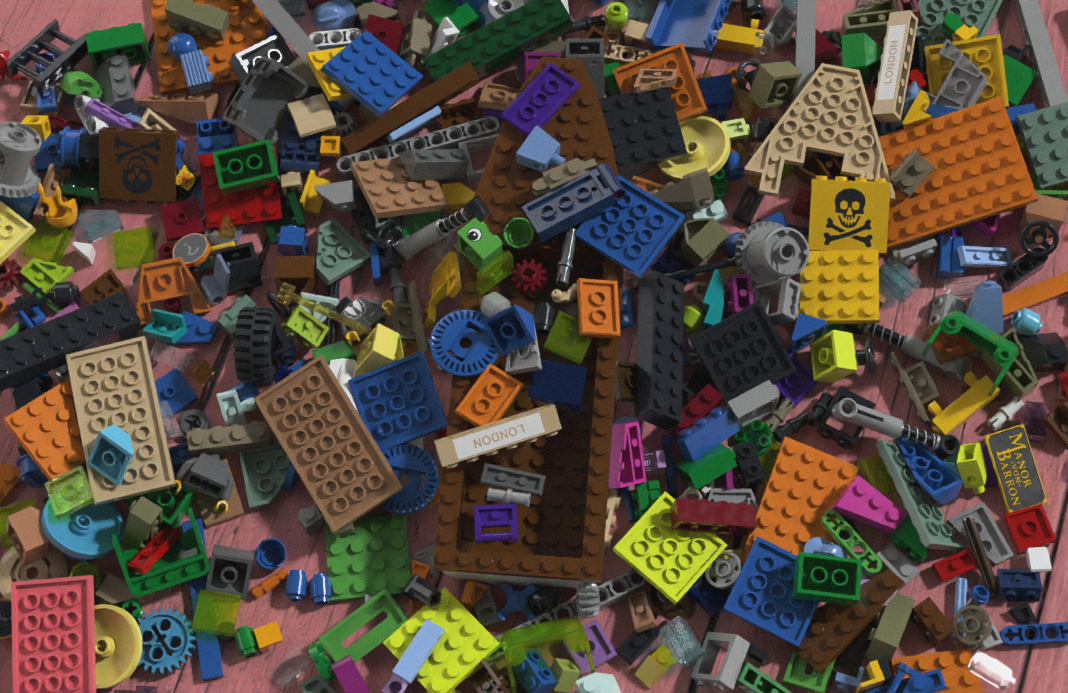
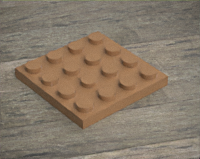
(393, 192)

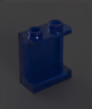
(558, 384)

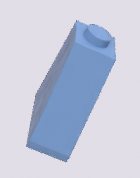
(987, 306)

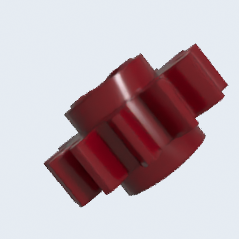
(9, 274)
(521, 274)

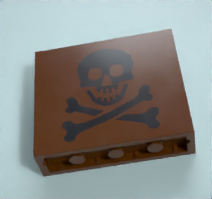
(137, 165)

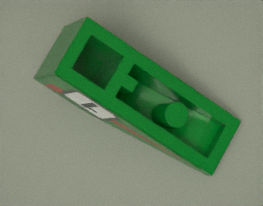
(755, 681)

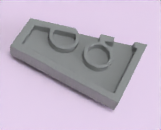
(524, 359)
(992, 538)

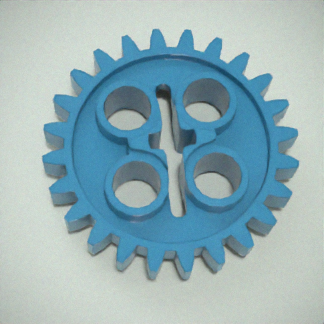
(178, 631)

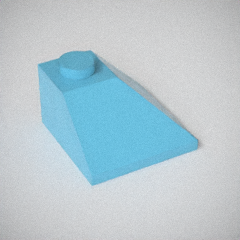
(111, 453)

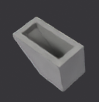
(339, 195)

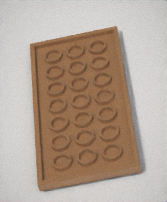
(328, 444)

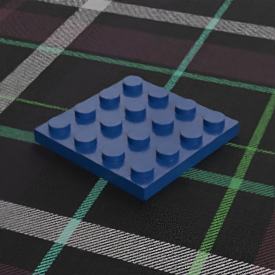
(372, 73)
(632, 229)
(399, 402)
(766, 594)

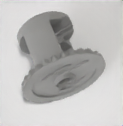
(17, 147)
(770, 252)

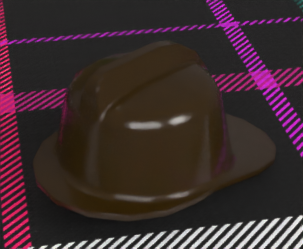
(684, 607)

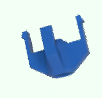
(516, 601)

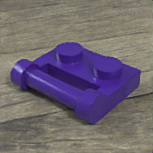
(492, 517)

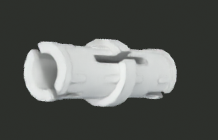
(1005, 413)

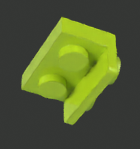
(305, 328)

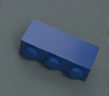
(706, 434)

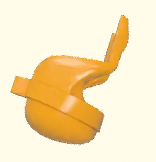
(60, 211)

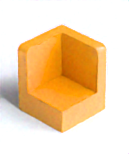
(331, 146)
(268, 635)

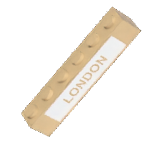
(895, 66)
(497, 435)

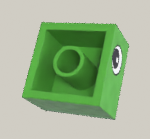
(478, 243)

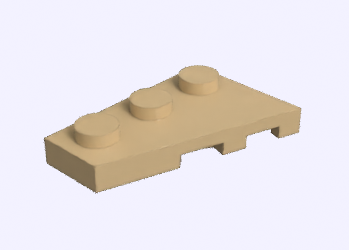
(612, 503)

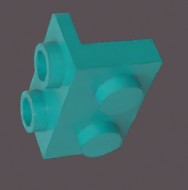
(165, 327)

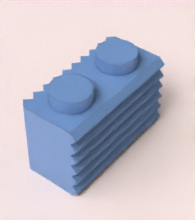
(196, 71)

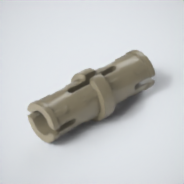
(778, 415)

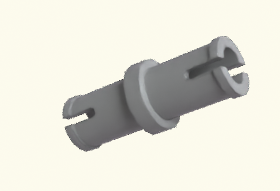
(509, 497)

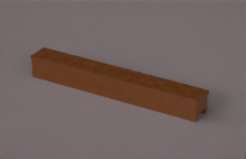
(410, 109)

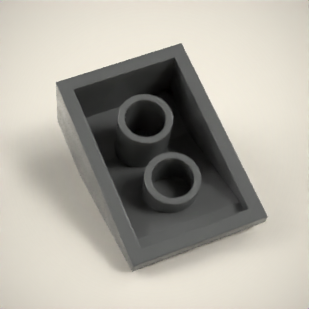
(273, 47)

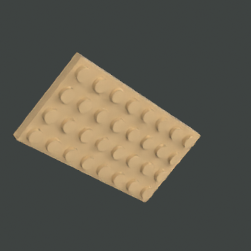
(119, 388)

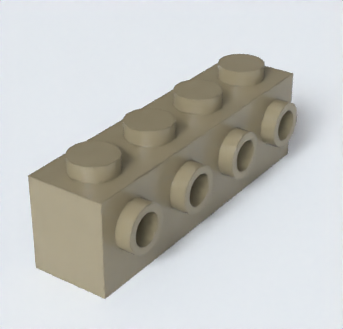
(227, 439)

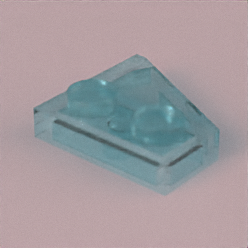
(98, 223)

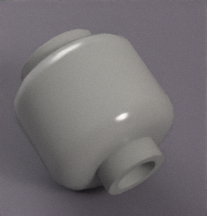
(493, 303)

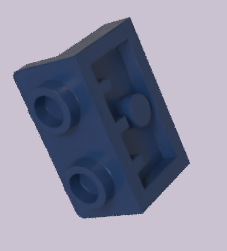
(1019, 585)

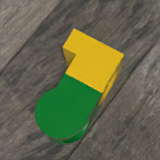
(956, 29)

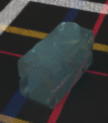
(898, 279)
(681, 641)

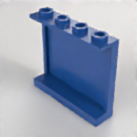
(687, 21)

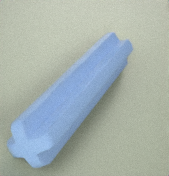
(960, 599)

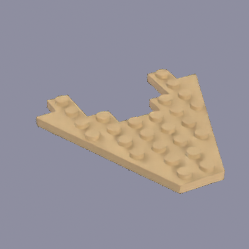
(824, 118)

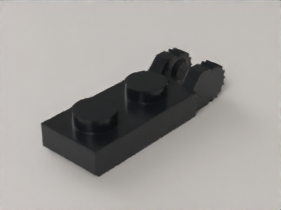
(639, 642)

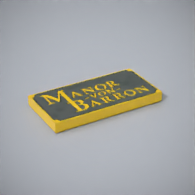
(1015, 468)

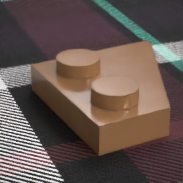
(654, 79)

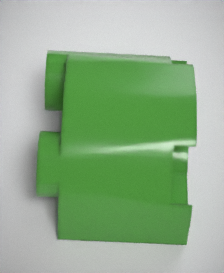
(79, 81)

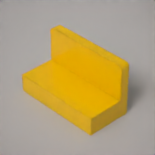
(310, 201)
(874, 677)

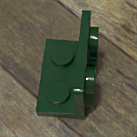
(82, 186)
(291, 216)

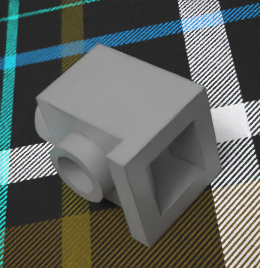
(310, 519)

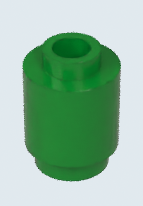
(246, 642)

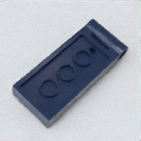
(300, 153)
(574, 202)

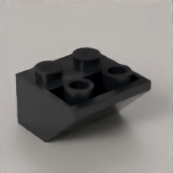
(243, 267)

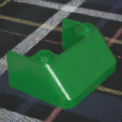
(1002, 350)
(170, 569)

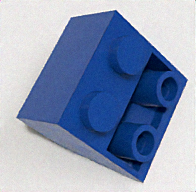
(215, 136)

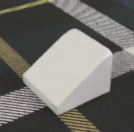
(86, 251)
(1038, 559)

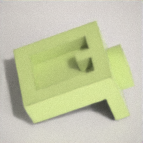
(737, 129)

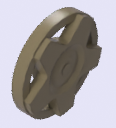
(972, 625)

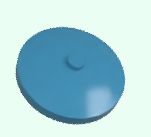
(85, 531)

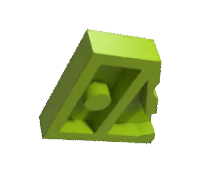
(45, 274)

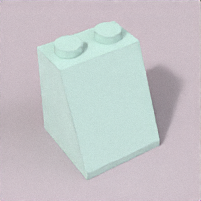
(597, 684)

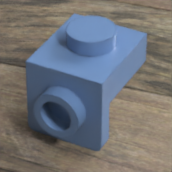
(847, 682)

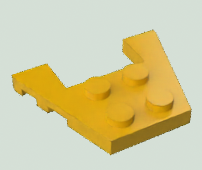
(444, 282)

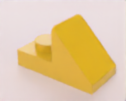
(915, 114)
(655, 666)

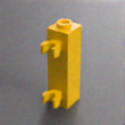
(738, 38)
(963, 408)

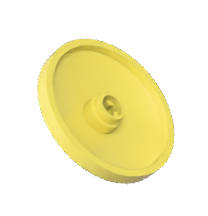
(706, 146)
(116, 645)

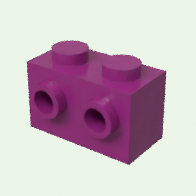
(739, 292)

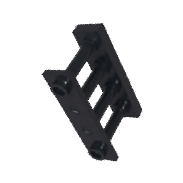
(54, 70)

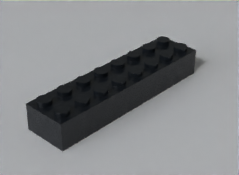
(47, 344)
(660, 350)

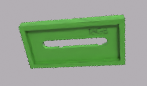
(381, 602)
(796, 675)

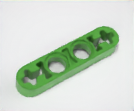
(854, 540)

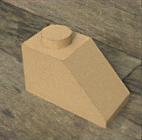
(290, 182)

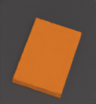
(598, 308)
(489, 397)

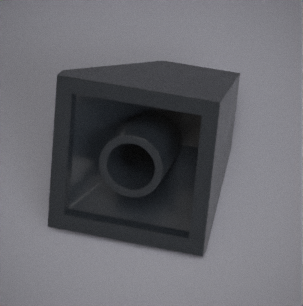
(1044, 351)

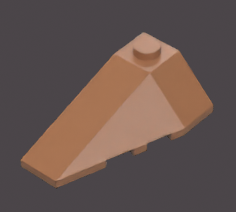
(186, 108)

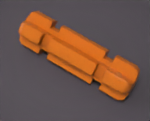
(269, 583)

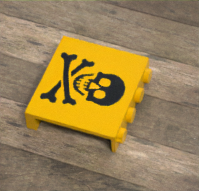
(849, 214)

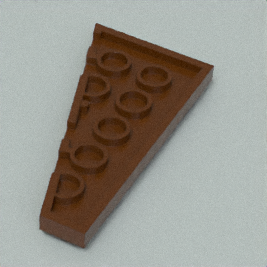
(838, 625)

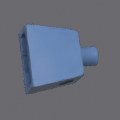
(539, 151)

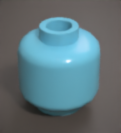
(1026, 322)

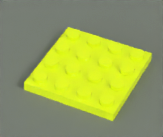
(667, 556)
(456, 652)

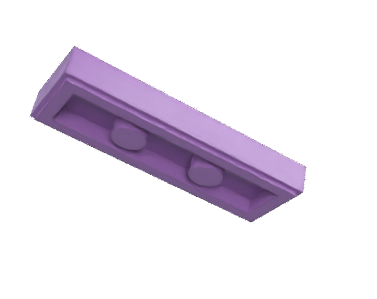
(109, 115)

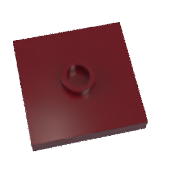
(385, 30)
(182, 219)

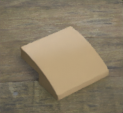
(311, 115)

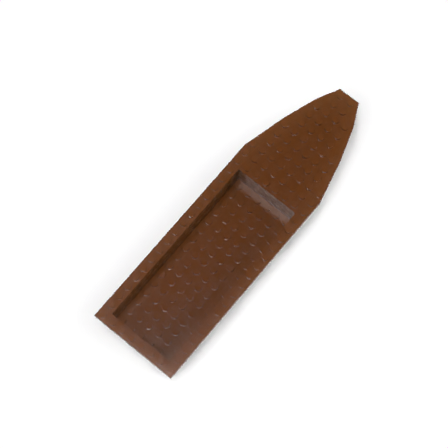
(565, 527)

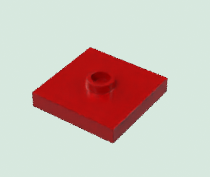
(1029, 528)

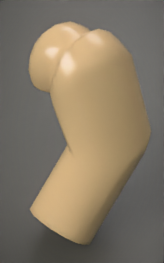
(564, 297)

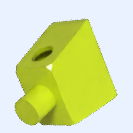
(972, 467)

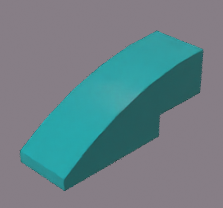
(713, 301)

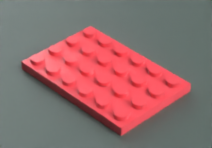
(53, 635)

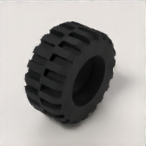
(255, 344)

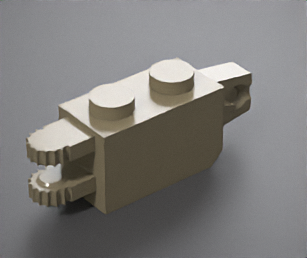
(416, 40)
(561, 175)

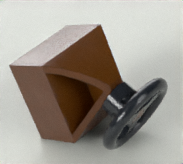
(297, 272)

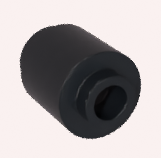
(543, 318)

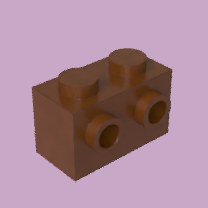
(931, 622)

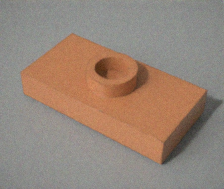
(641, 611)

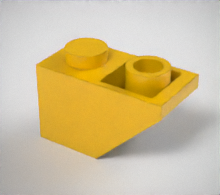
(457, 196)

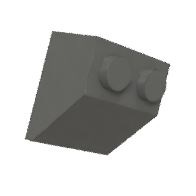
(230, 570)

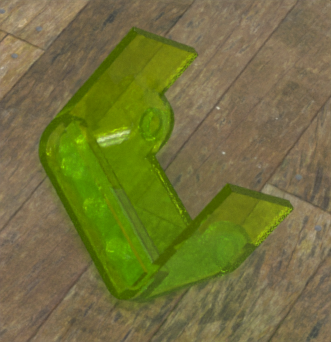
(565, 629)

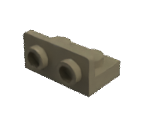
(911, 173)

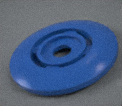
(450, 332)
(412, 461)

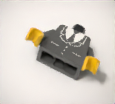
(365, 311)
(208, 476)

